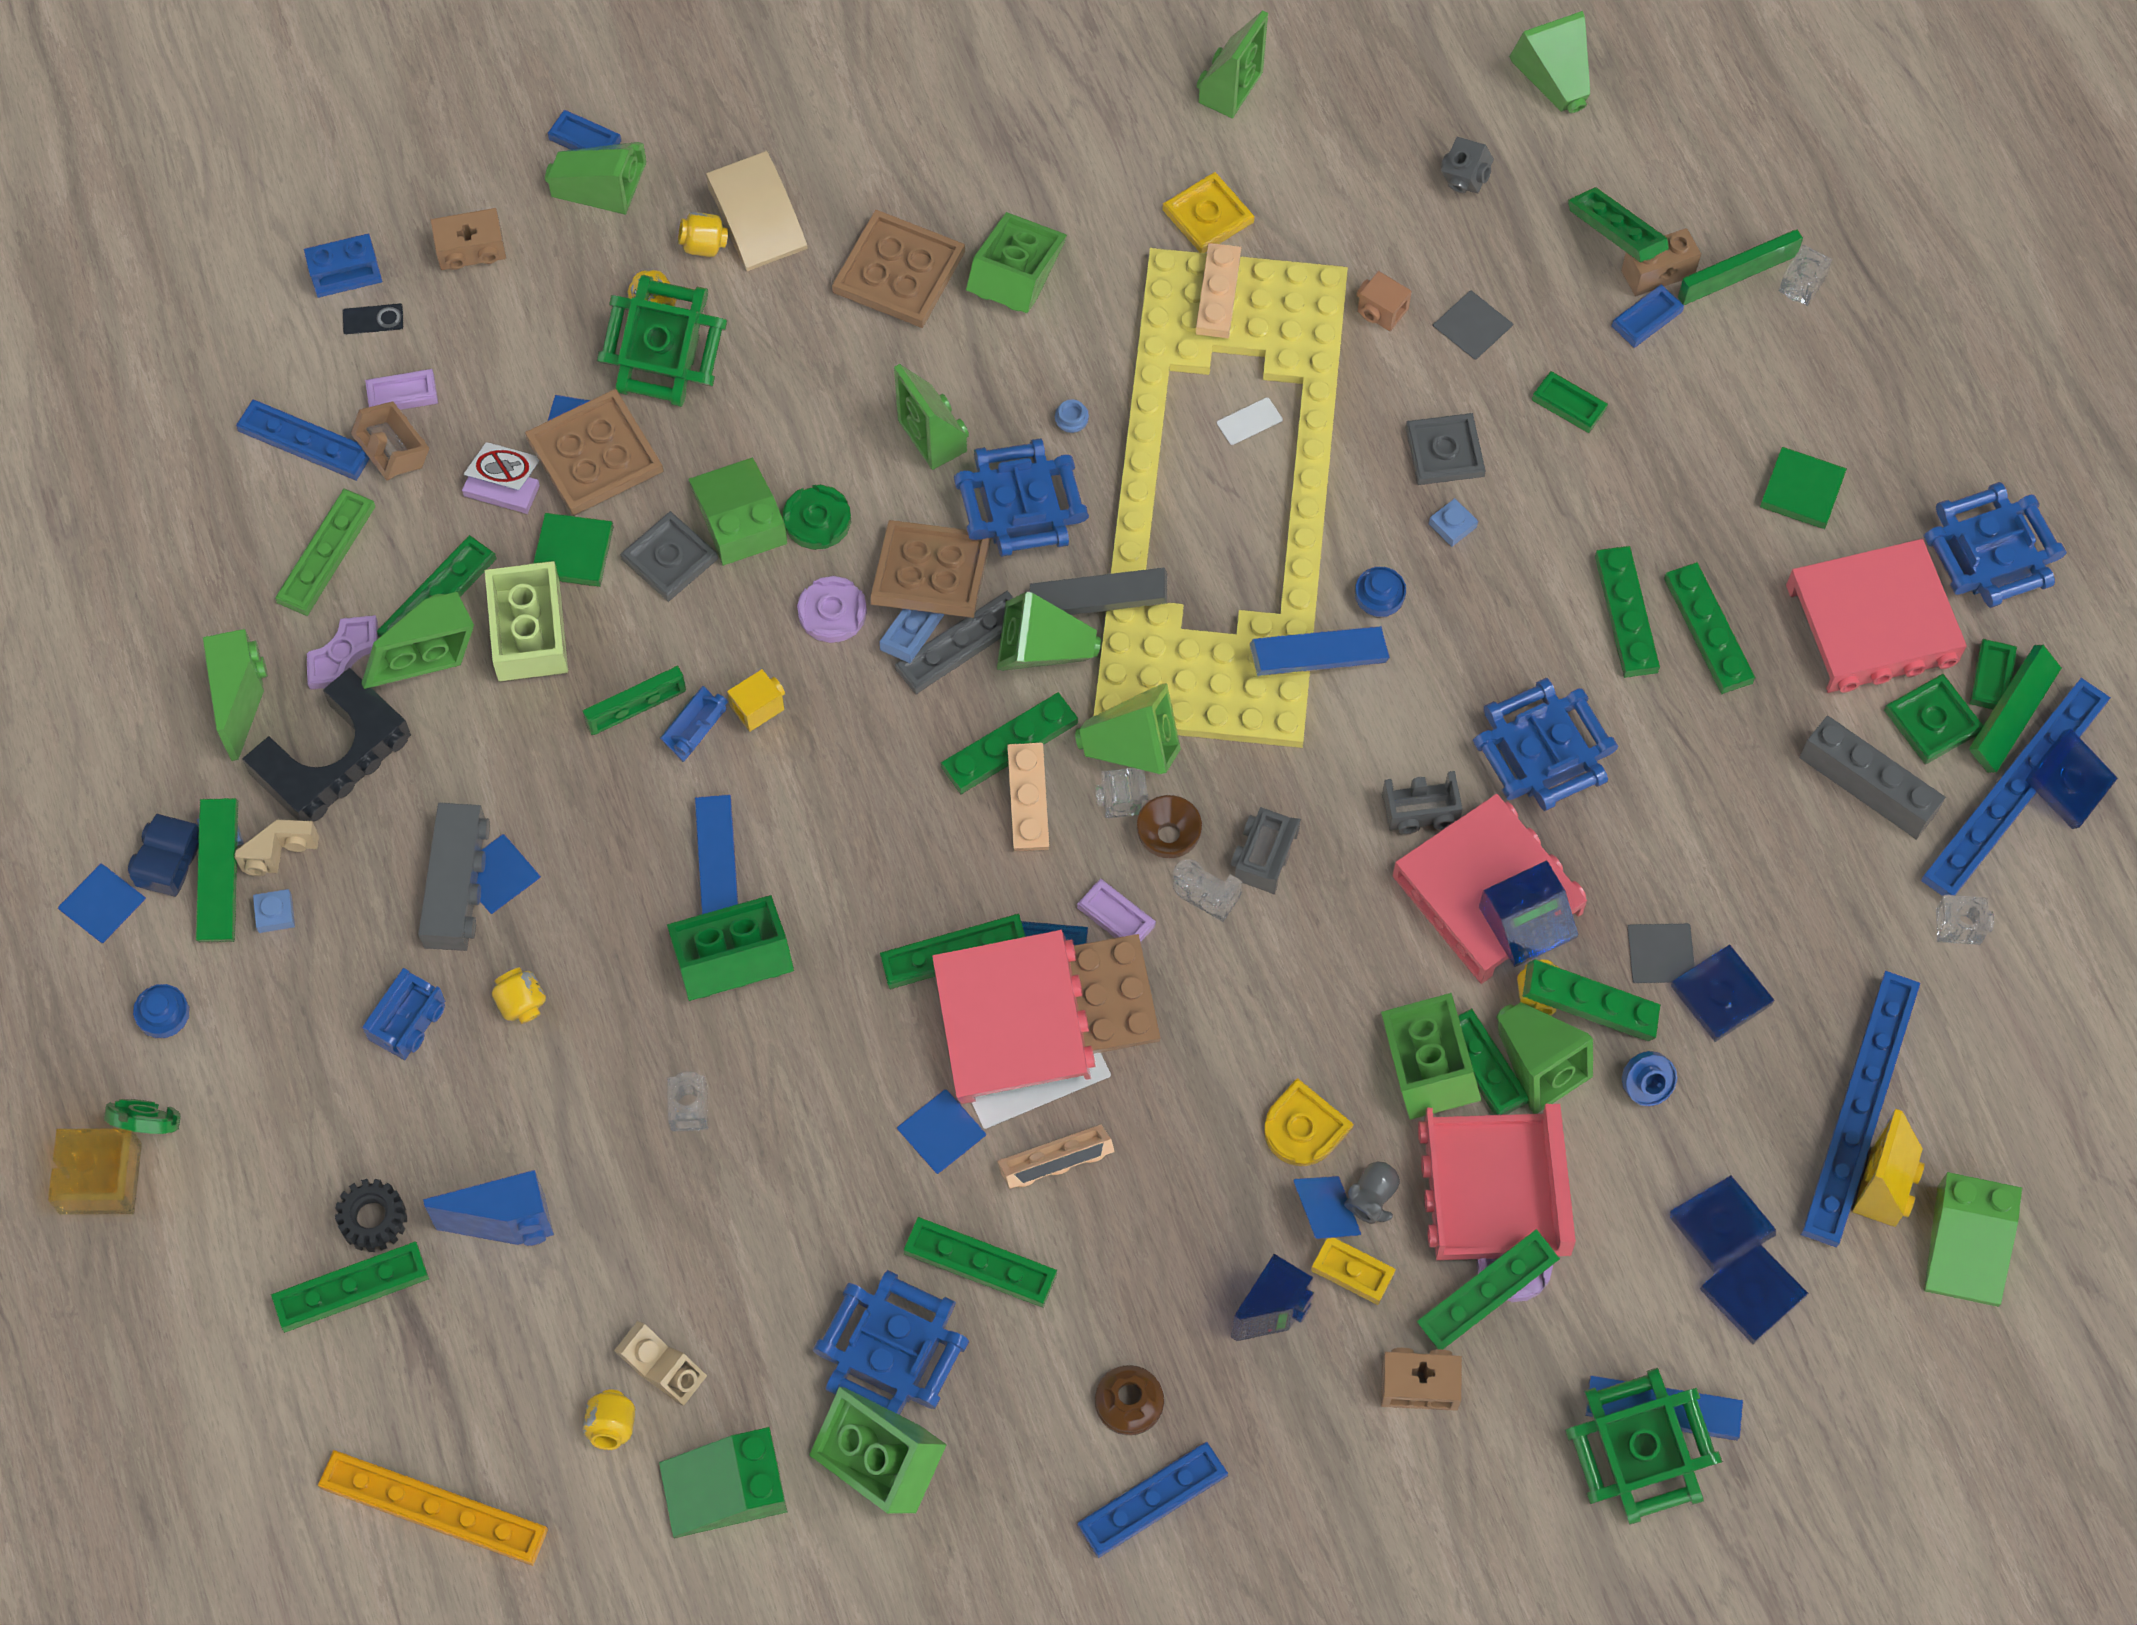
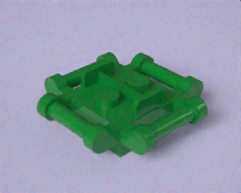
(661, 340)
(1644, 1445)

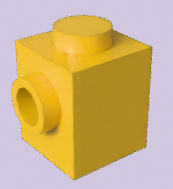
(756, 699)

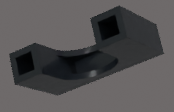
(310, 790)

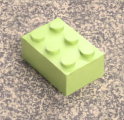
(526, 621)

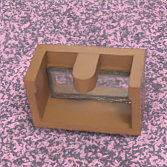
(389, 440)

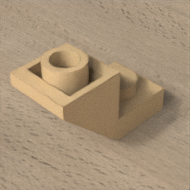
(263, 851)
(660, 1364)

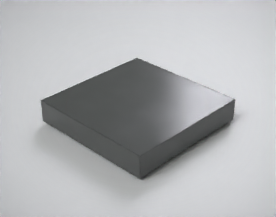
(1445, 449)
(669, 556)

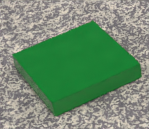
(1803, 488)
(576, 546)
(1934, 718)

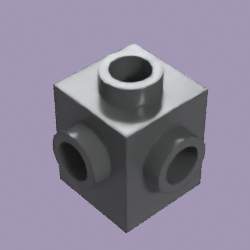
(1467, 165)

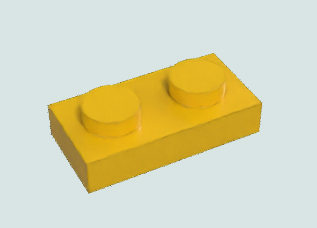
(1353, 1270)

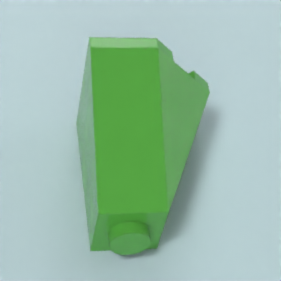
(598, 175)

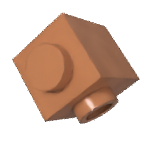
(1383, 300)

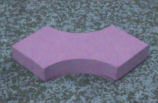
(349, 644)

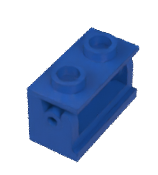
(343, 265)
(404, 1014)

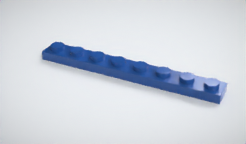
(2010, 793)
(1860, 1109)

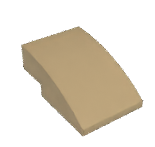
(756, 211)

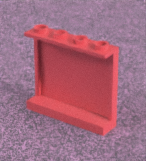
(1878, 615)
(1460, 862)
(1012, 1015)
(1496, 1183)

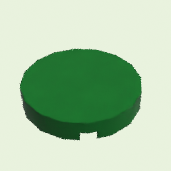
(817, 517)
(142, 1116)

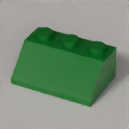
(730, 947)

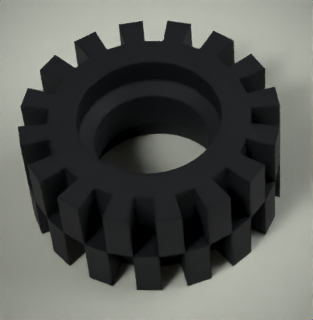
(359, 1197)

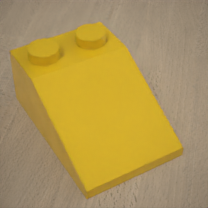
(1890, 1173)

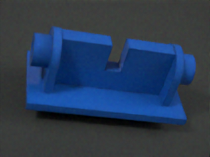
(694, 722)

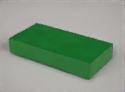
(1569, 402)
(1992, 673)

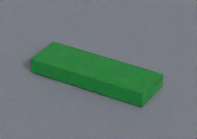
(634, 700)
(1492, 1073)

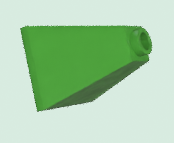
(1557, 61)
(1043, 635)
(1134, 733)
(1544, 1053)

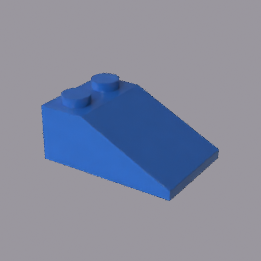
(499, 1210)

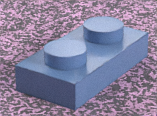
(909, 633)

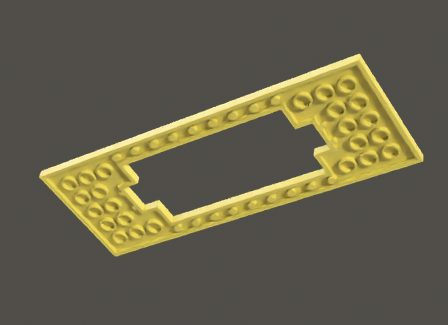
(1295, 322)

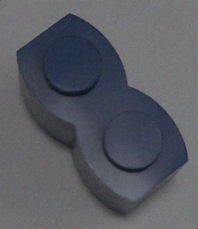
(165, 855)

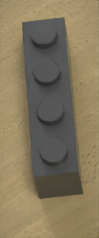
(1872, 777)
(453, 877)

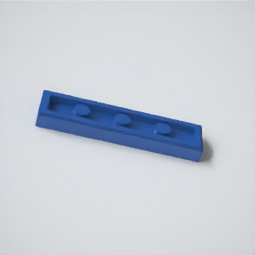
(303, 439)
(1319, 650)
(716, 852)
(1720, 1413)
(1152, 1499)

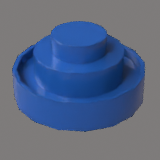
(1380, 591)
(161, 1011)
(1649, 1078)

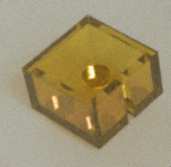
(100, 1171)

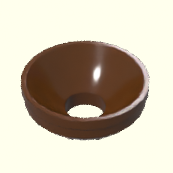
(1169, 812)
(1129, 1418)

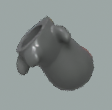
(1373, 1189)

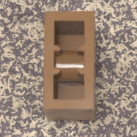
(468, 239)
(1665, 268)
(1402, 1386)

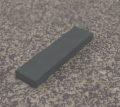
(1105, 591)
(955, 645)

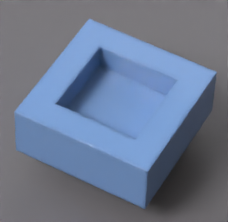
(1453, 522)
(274, 911)

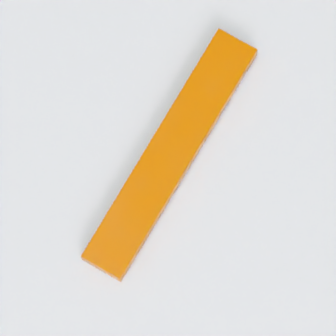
(433, 1507)

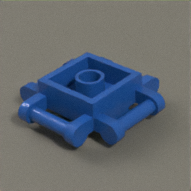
(1020, 498)
(1994, 546)
(1545, 745)
(891, 1345)

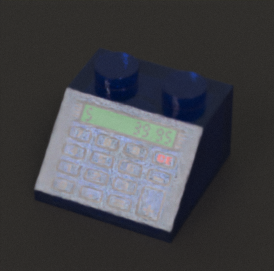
(1529, 913)
(1274, 1301)

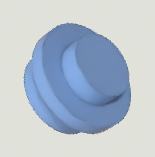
(1071, 416)

